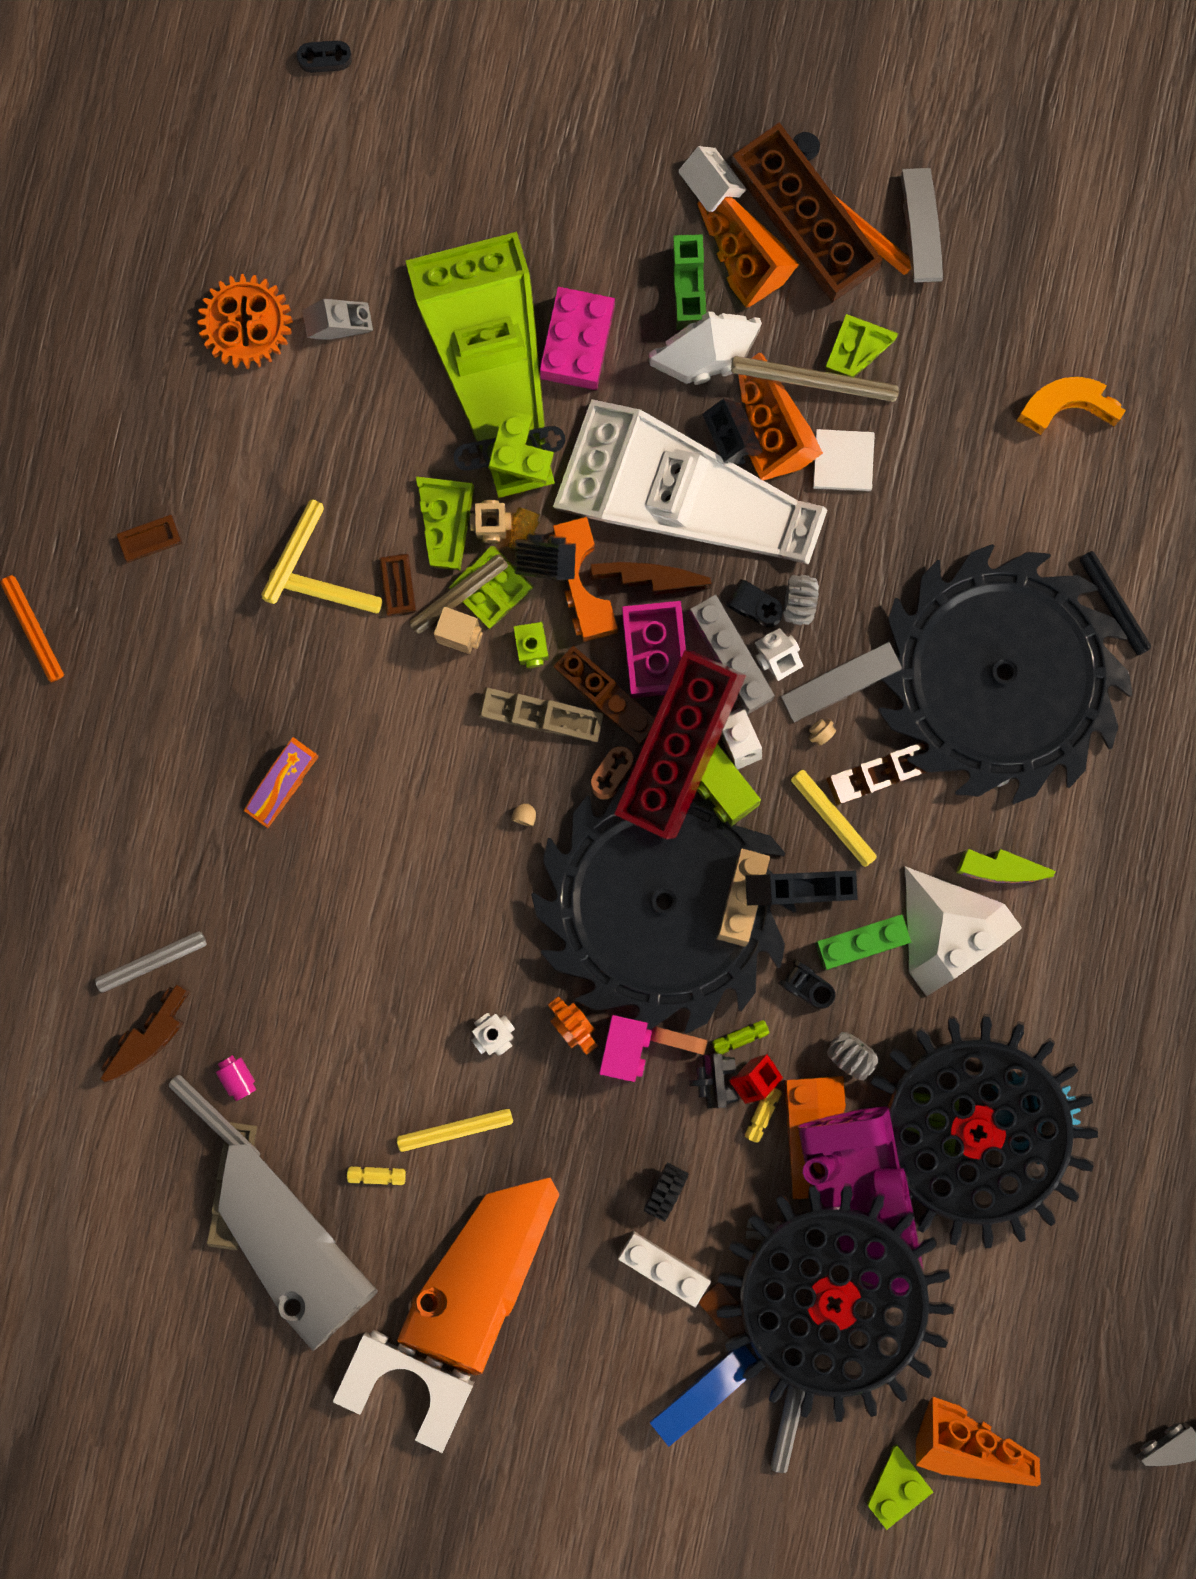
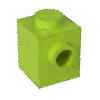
(531, 644)

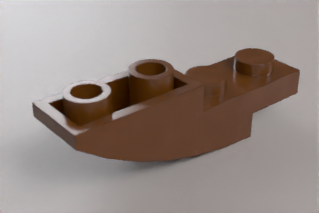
(605, 695)
(141, 1046)

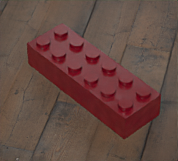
(680, 744)

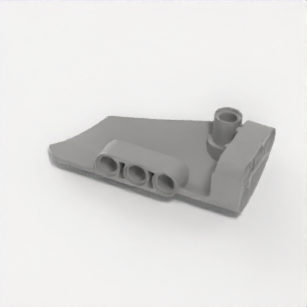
(289, 1249)

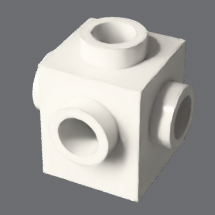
(778, 654)
(504, 1030)

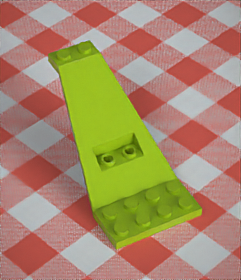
(485, 333)

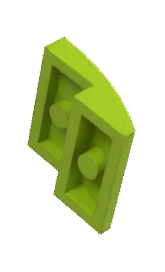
(499, 594)

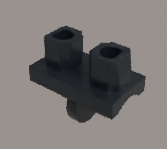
(711, 1080)

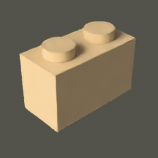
(458, 631)

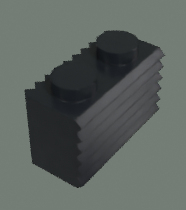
(545, 558)

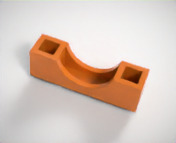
(594, 615)

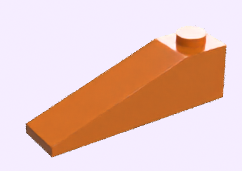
(750, 252)
(779, 427)
(963, 1448)

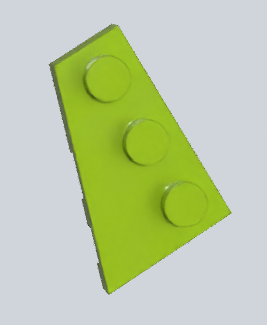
(446, 519)

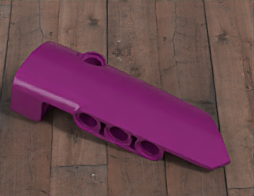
(859, 1151)

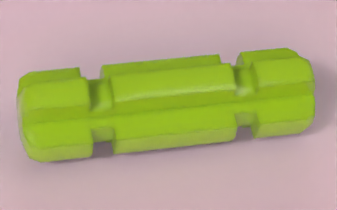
(740, 1037)

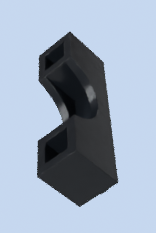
(801, 887)

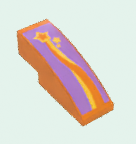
(281, 782)

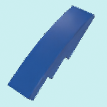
(702, 1395)

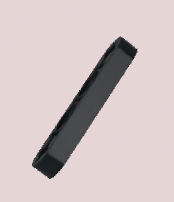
(485, 443)

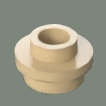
(821, 731)

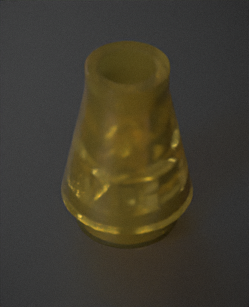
(522, 524)

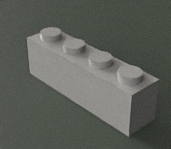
(731, 651)

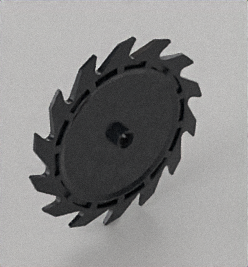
(1053, 665)
(629, 943)

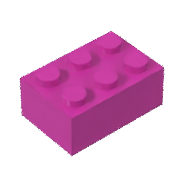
(577, 338)
(652, 646)

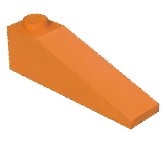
(807, 1101)

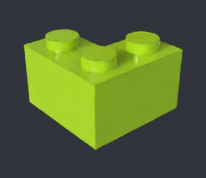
(513, 455)

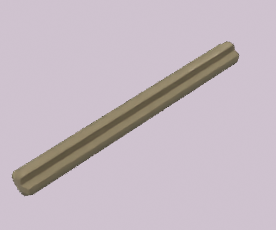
(814, 378)

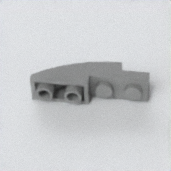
(1174, 1448)

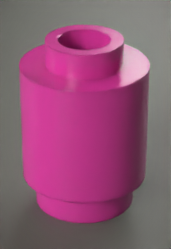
(236, 1077)

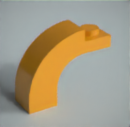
(1069, 393)

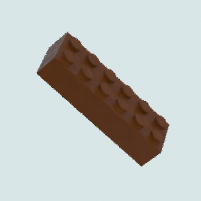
(806, 212)

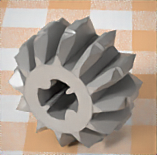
(800, 599)
(852, 1056)

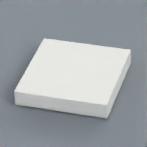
(844, 461)

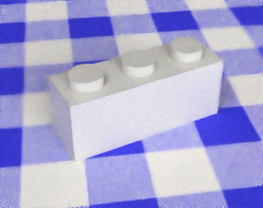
(664, 1269)

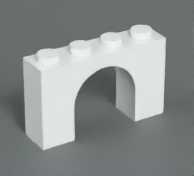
(446, 1388)

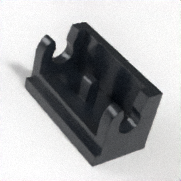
(731, 431)

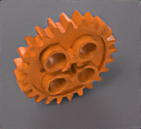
(220, 323)

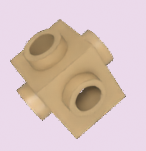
(488, 511)

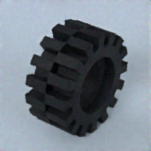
(666, 1192)

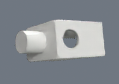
(741, 739)

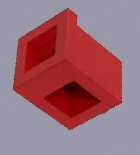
(756, 1079)

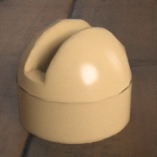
(524, 815)

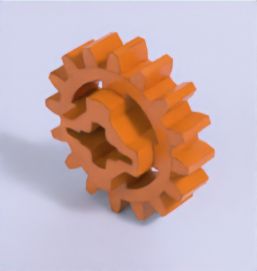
(572, 1025)

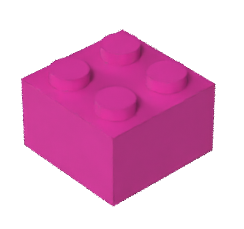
(624, 1049)

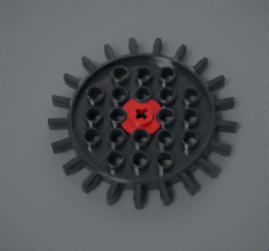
(1051, 1150)
(896, 1262)

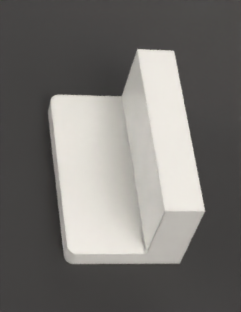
(710, 177)

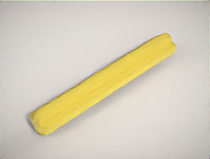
(292, 551)
(333, 593)
(833, 818)
(454, 1130)

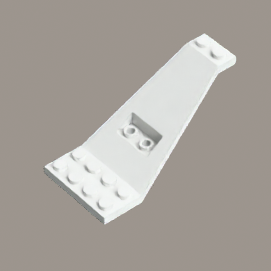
(628, 468)

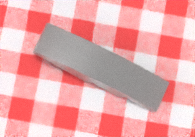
(922, 225)
(841, 682)

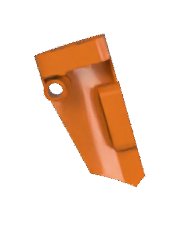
(480, 1277)

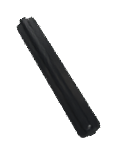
(1115, 603)

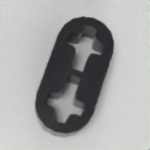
(324, 56)

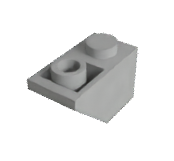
(336, 319)

